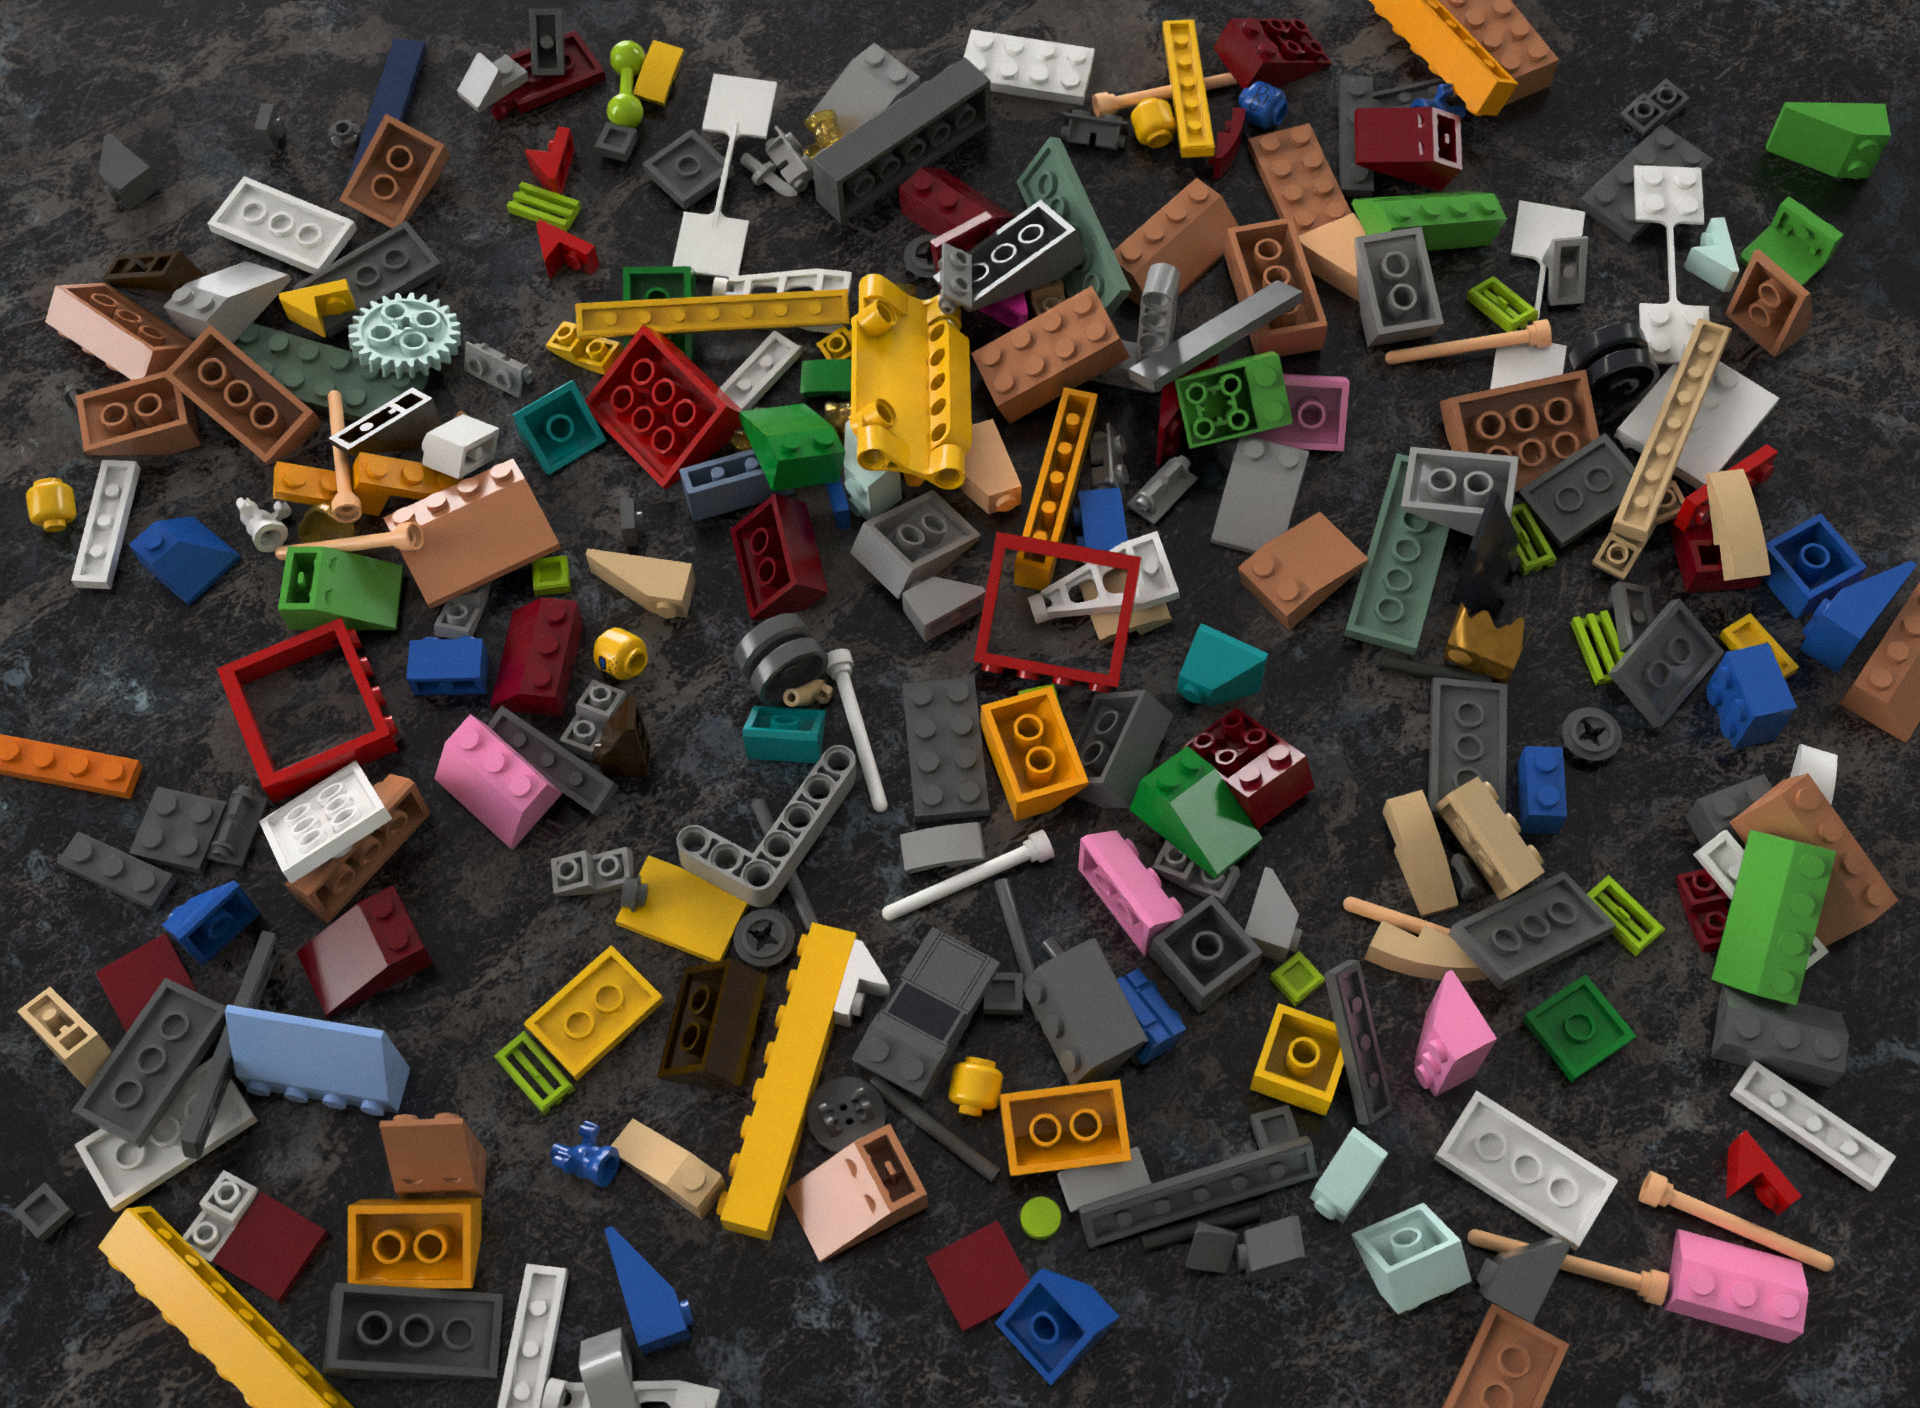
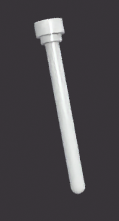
(840, 669)
(1035, 848)

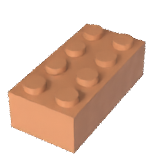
(1509, 40)
(1269, 253)
(1050, 353)

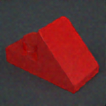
(553, 165)
(564, 247)
(1752, 1165)

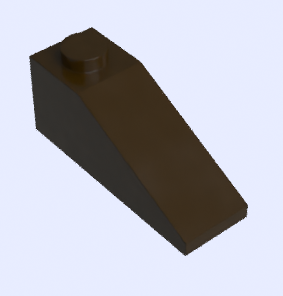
(152, 273)
(392, 427)
(624, 743)

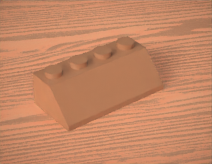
(1183, 234)
(115, 329)
(242, 397)
(1889, 682)
(1802, 813)
(339, 879)

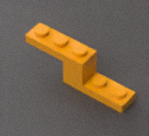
(371, 480)

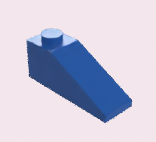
(652, 1304)

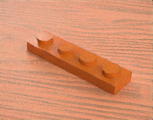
(68, 766)

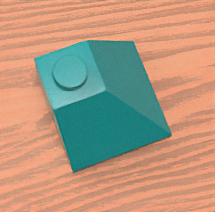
(1220, 668)

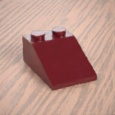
(364, 952)

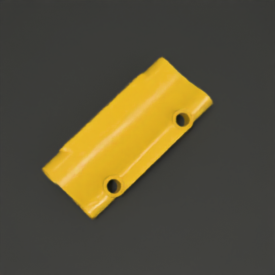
(909, 385)

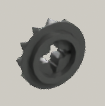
(916, 256)
(1594, 721)
(758, 923)

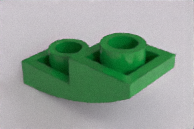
(826, 378)

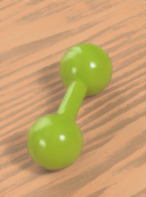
(626, 61)

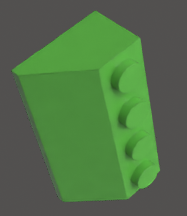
(1446, 218)
(1773, 916)

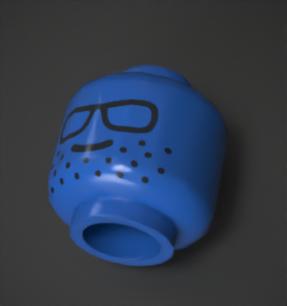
(1263, 105)

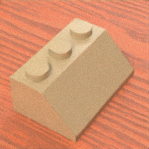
(1490, 837)

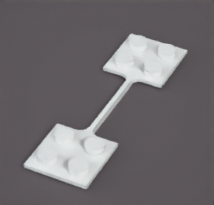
(1669, 198)
(1533, 233)
(712, 241)

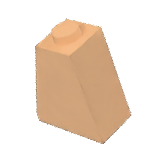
(1332, 253)
(989, 471)

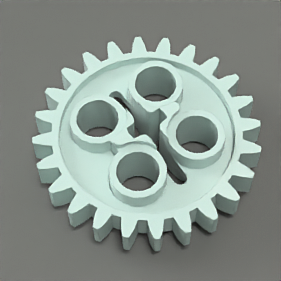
(405, 335)

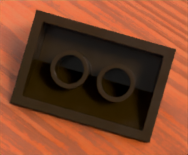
(713, 1025)

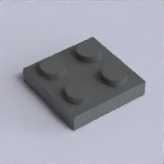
(687, 169)
(178, 830)

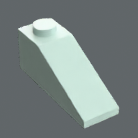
(1348, 1176)

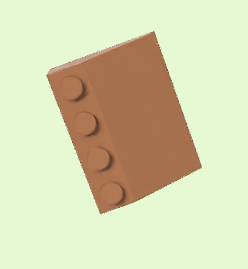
(1530, 420)
(475, 533)

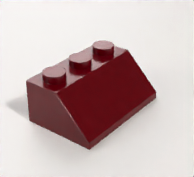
(944, 202)
(778, 558)
(539, 657)

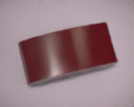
(1227, 143)
(1704, 907)

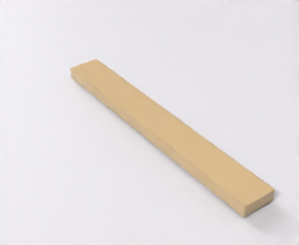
(1671, 430)

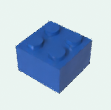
(1810, 566)
(1750, 696)

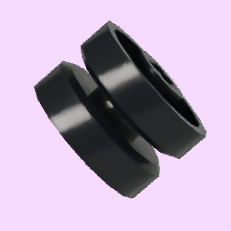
(1615, 364)

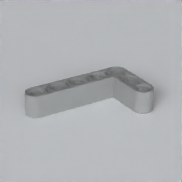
(1155, 325)
(781, 837)
(607, 1371)

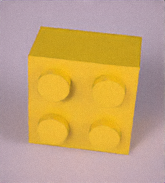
(1300, 1060)

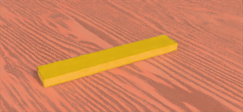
(1188, 89)

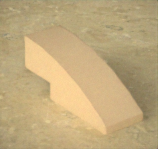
(1736, 525)
(1420, 853)
(1421, 956)

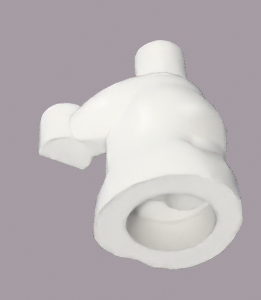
(265, 528)

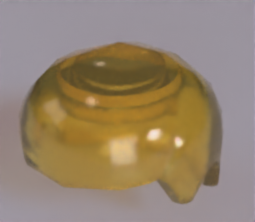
(321, 526)

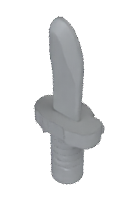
(765, 173)

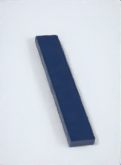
(393, 89)

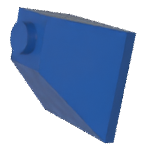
(184, 555)
(211, 920)
(1056, 1322)

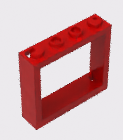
(1032, 669)
(319, 767)

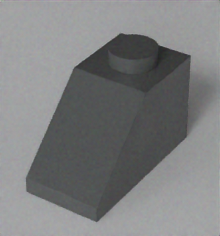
(547, 41)
(125, 174)
(1272, 1250)

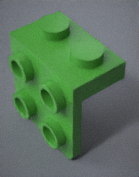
(1796, 241)

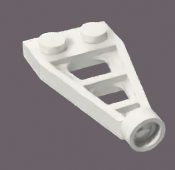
(814, 278)
(1154, 587)
(673, 1392)

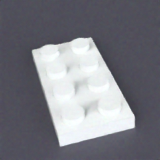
(1032, 66)
(282, 226)
(1526, 1170)
(130, 1172)

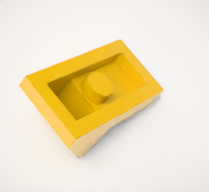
(311, 304)

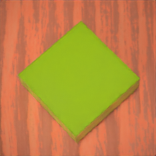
(551, 575)
(1297, 978)

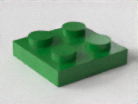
(1578, 1028)

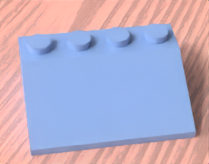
(316, 1060)

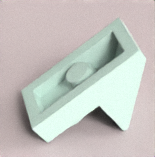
(1715, 257)

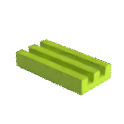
(547, 202)
(1497, 307)
(1534, 563)
(1593, 622)
(1624, 935)
(554, 1096)

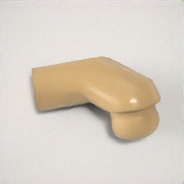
(808, 694)

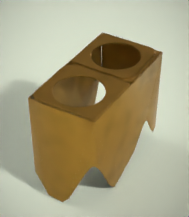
(1482, 647)

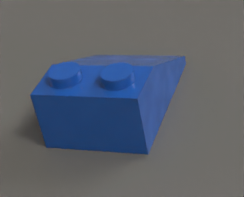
(1845, 621)

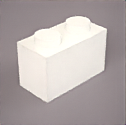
(460, 446)

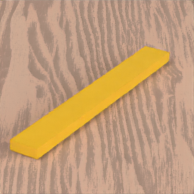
(713, 313)

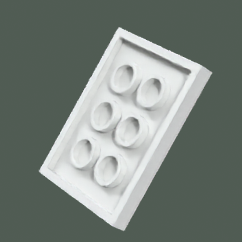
(1723, 424)
(324, 821)

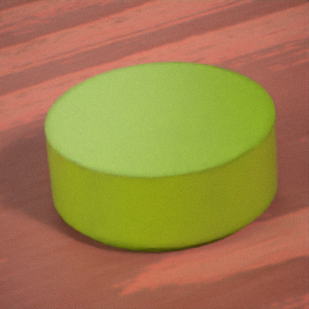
(1040, 1218)

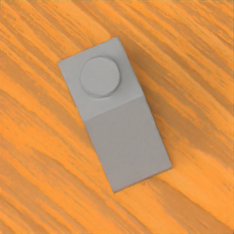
(941, 604)
(1273, 919)

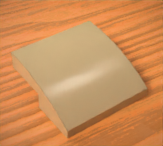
(1107, 623)

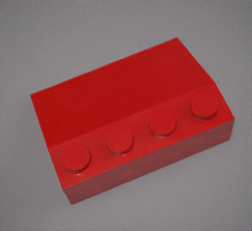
(662, 407)

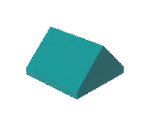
(558, 428)
(784, 734)

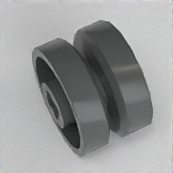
(780, 657)

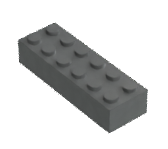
(902, 140)

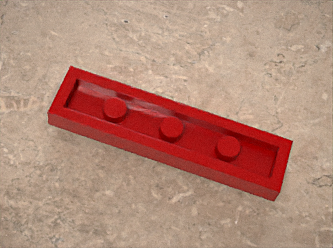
(1696, 508)

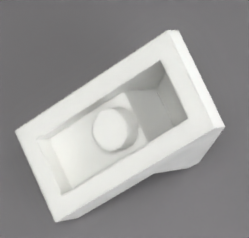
(860, 976)

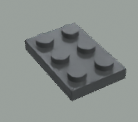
(1579, 490)
(1666, 663)

